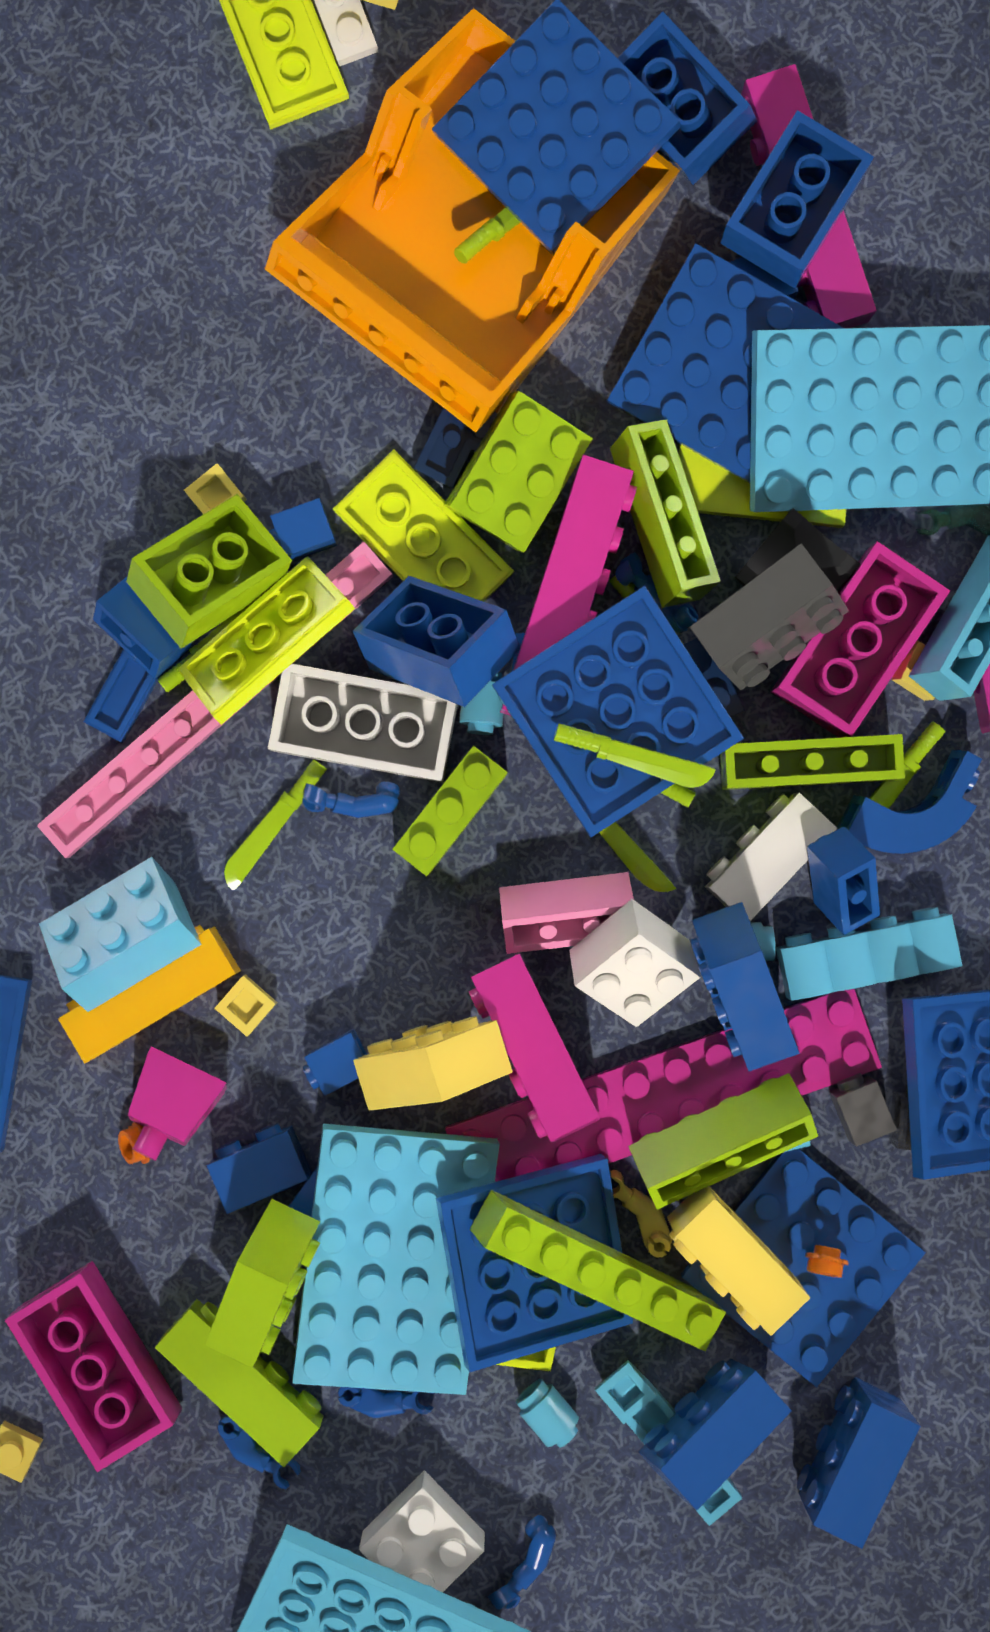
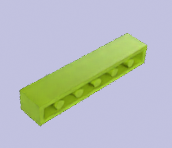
(596, 1270)

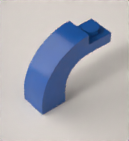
(923, 825)

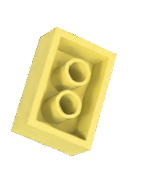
(432, 1063)
(736, 1261)

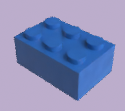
(695, 91)
(796, 199)
(437, 640)
(742, 987)
(713, 1431)
(857, 1461)

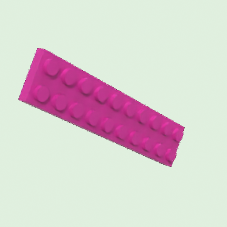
(679, 1083)

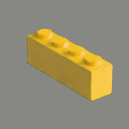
(150, 998)

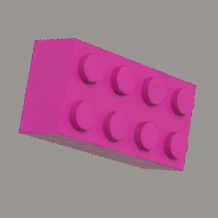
(851, 665)
(535, 1048)
(94, 1366)

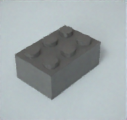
(770, 618)

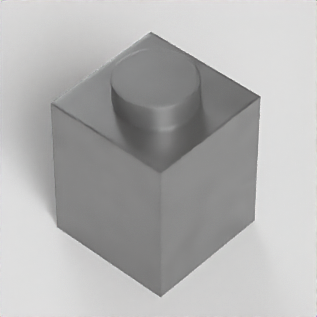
(862, 1109)

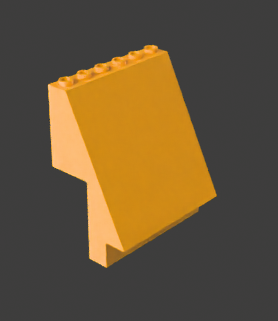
(386, 233)

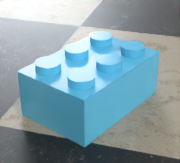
(119, 934)

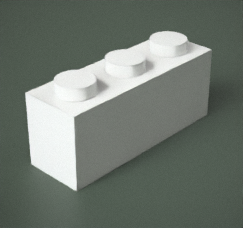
(768, 854)

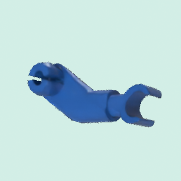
(631, 572)
(382, 802)
(379, 1404)
(250, 1453)
(536, 1560)

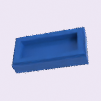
(121, 698)

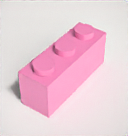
(560, 910)

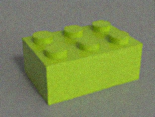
(518, 471)
(207, 570)
(264, 1284)

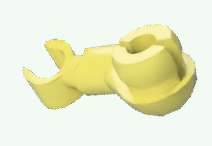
(650, 1220)

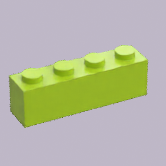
(666, 514)
(813, 762)
(723, 1140)
(252, 1397)

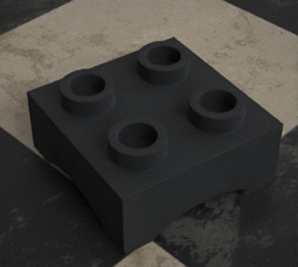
(788, 535)

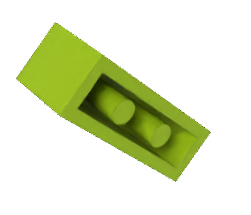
(450, 811)

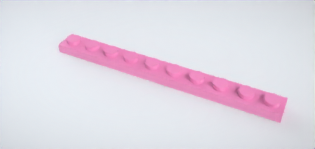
(176, 735)

